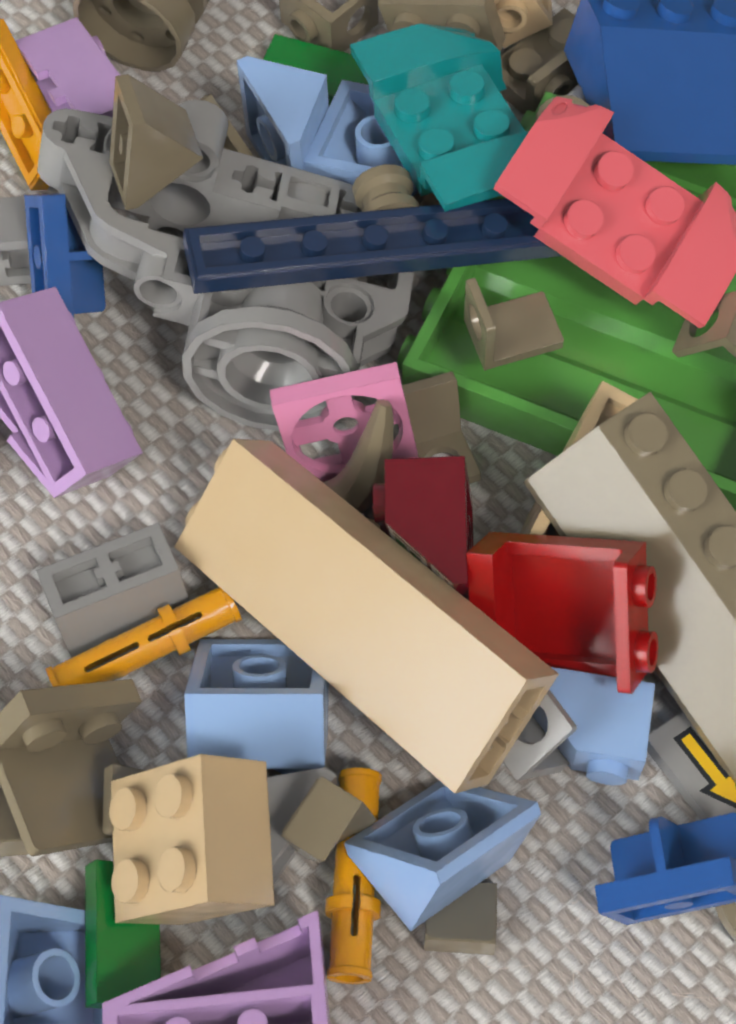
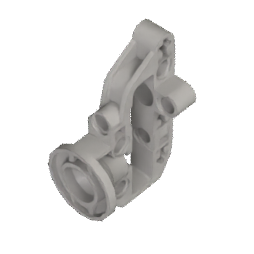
(238, 338)

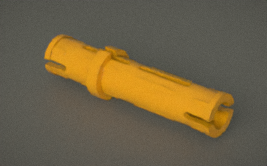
(214, 608)
(352, 954)

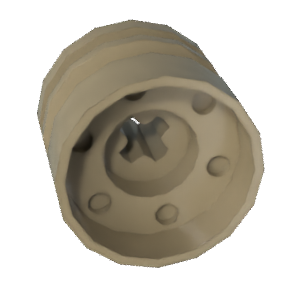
(141, 32)

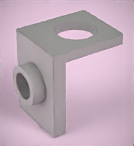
(536, 751)

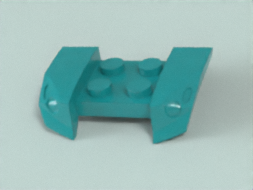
(442, 109)

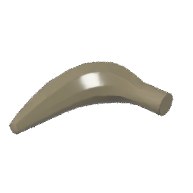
(368, 460)

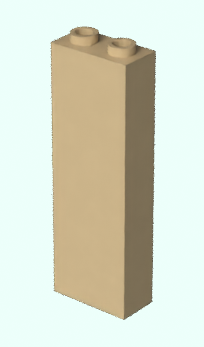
(364, 613)

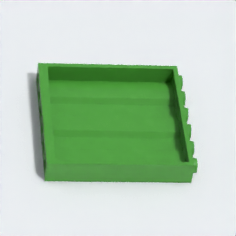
(603, 341)

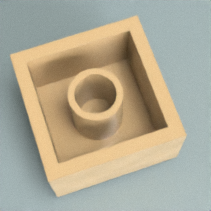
(191, 841)

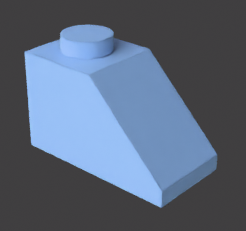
(609, 724)

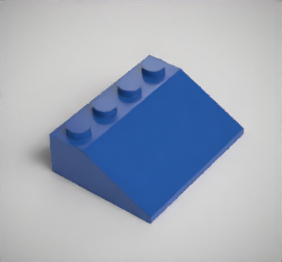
(662, 73)

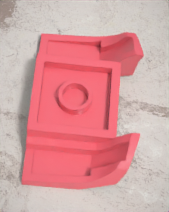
(622, 214)

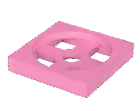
(293, 401)

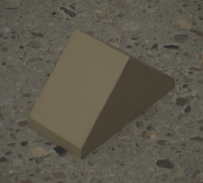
(148, 141)

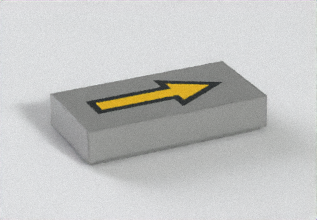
(692, 768)

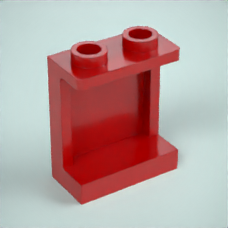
(570, 600)

